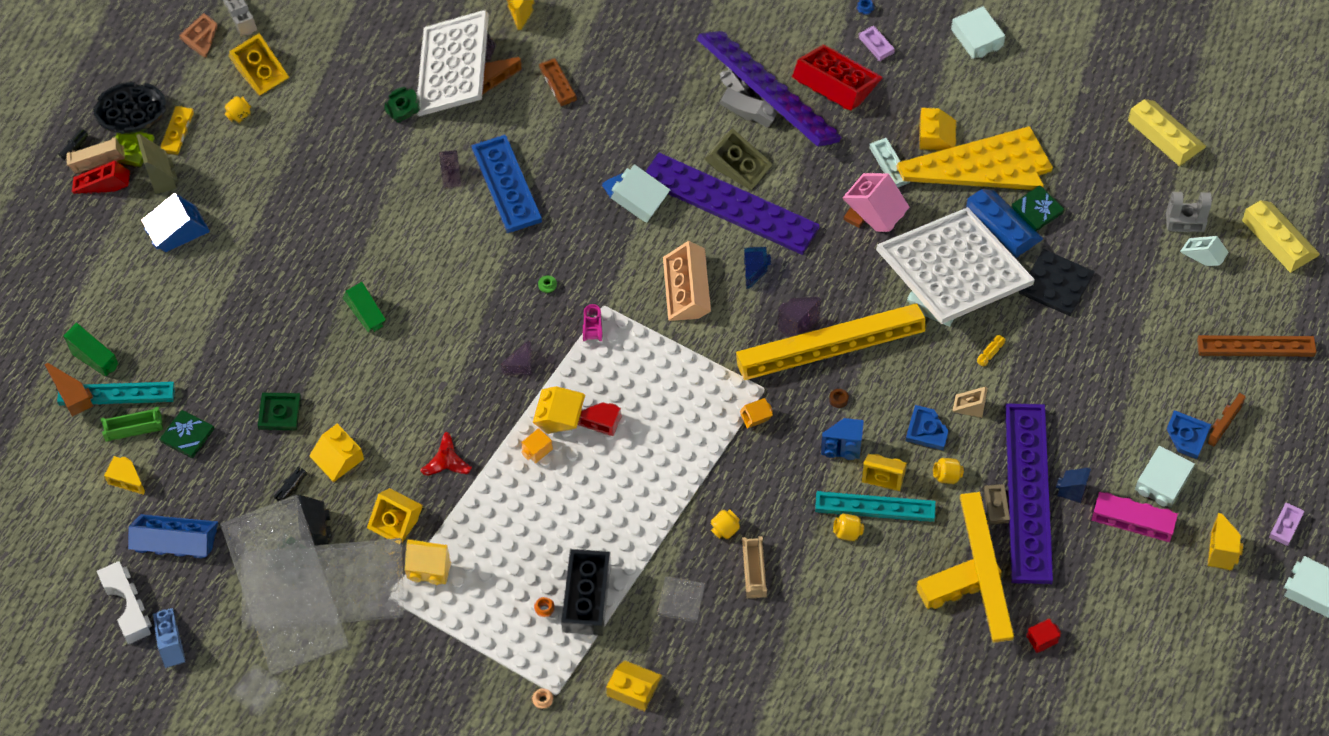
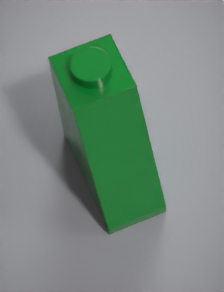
(364, 307)
(90, 350)

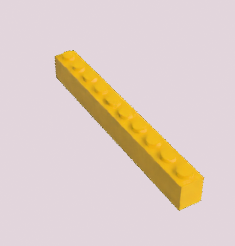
(830, 341)

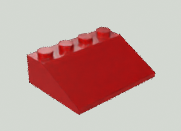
(835, 76)

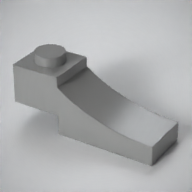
(241, 16)
(748, 107)

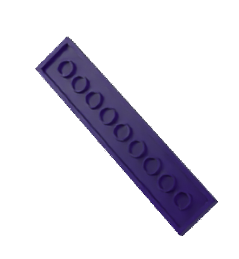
(769, 88)
(733, 204)
(1028, 494)

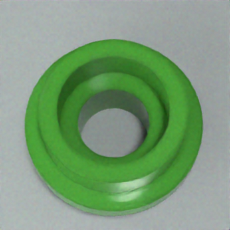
(547, 288)

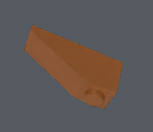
(499, 71)
(71, 390)

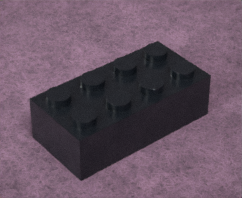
(586, 592)

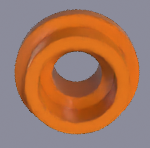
(544, 601)

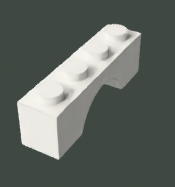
(132, 622)

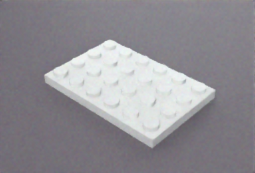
(452, 63)

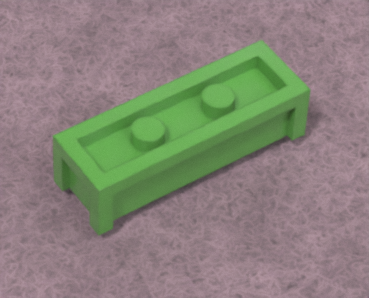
(132, 424)

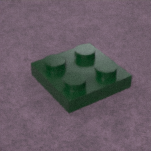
(279, 411)

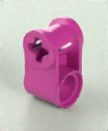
(592, 325)

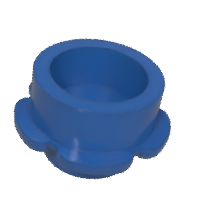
(865, 3)

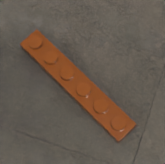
(1256, 346)

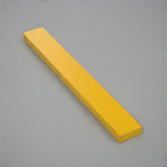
(986, 567)

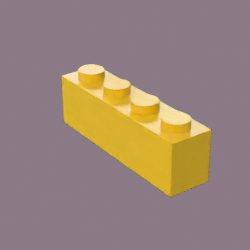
(949, 584)

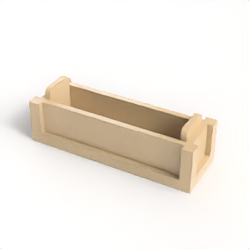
(95, 156)
(754, 568)

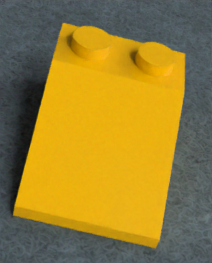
(258, 64)

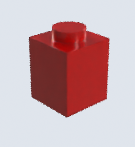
(1043, 635)

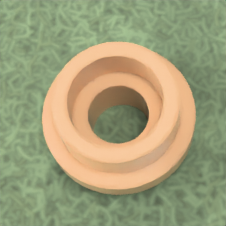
(542, 693)

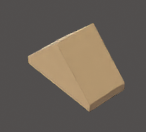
(971, 402)

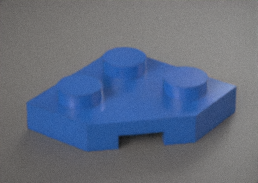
(926, 429)
(1187, 433)

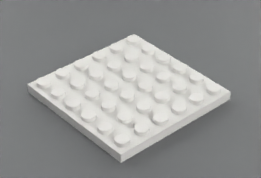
(955, 265)

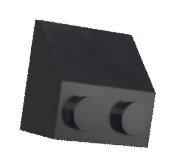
(316, 518)

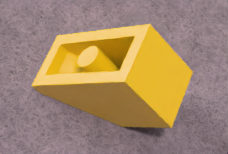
(122, 474)

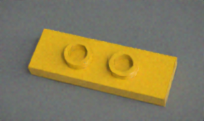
(177, 130)

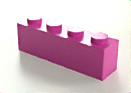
(1134, 516)

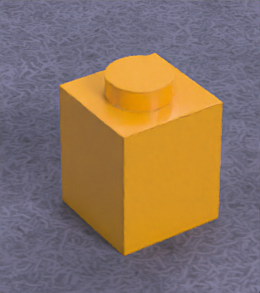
(756, 413)
(536, 446)

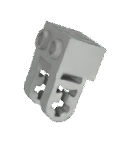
(1196, 213)

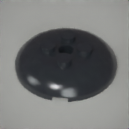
(129, 108)

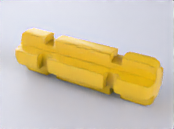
(991, 350)

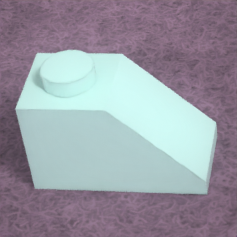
(1205, 250)

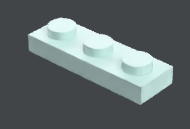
(887, 160)

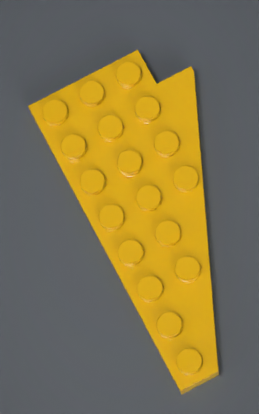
(998, 161)

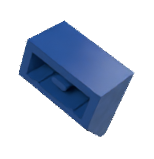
(843, 439)

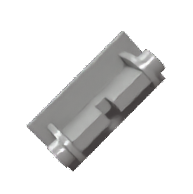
(729, 77)

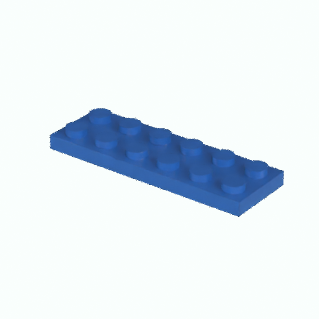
(506, 184)

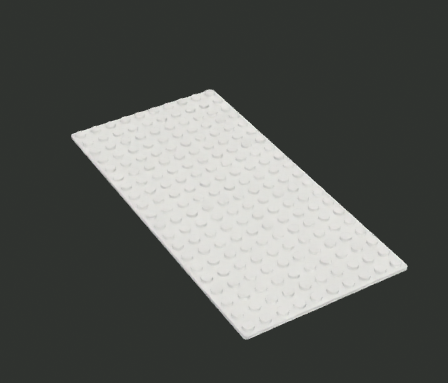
(589, 493)

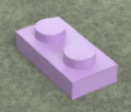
(876, 43)
(1286, 524)

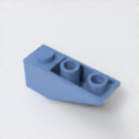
(168, 638)

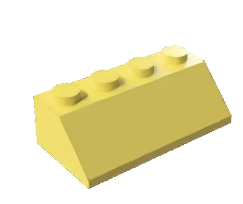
(1165, 131)
(1279, 235)

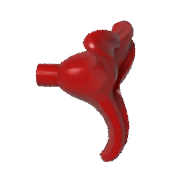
(446, 459)

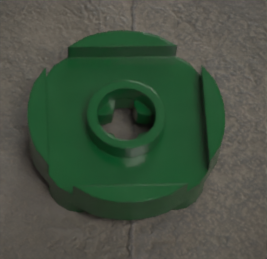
(409, 108)

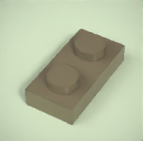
(996, 504)

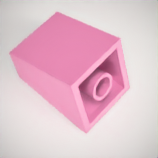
(877, 200)

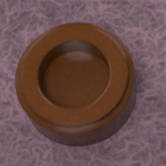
(838, 398)

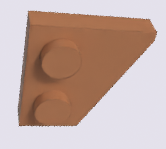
(200, 35)

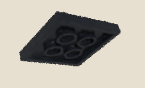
(1057, 282)

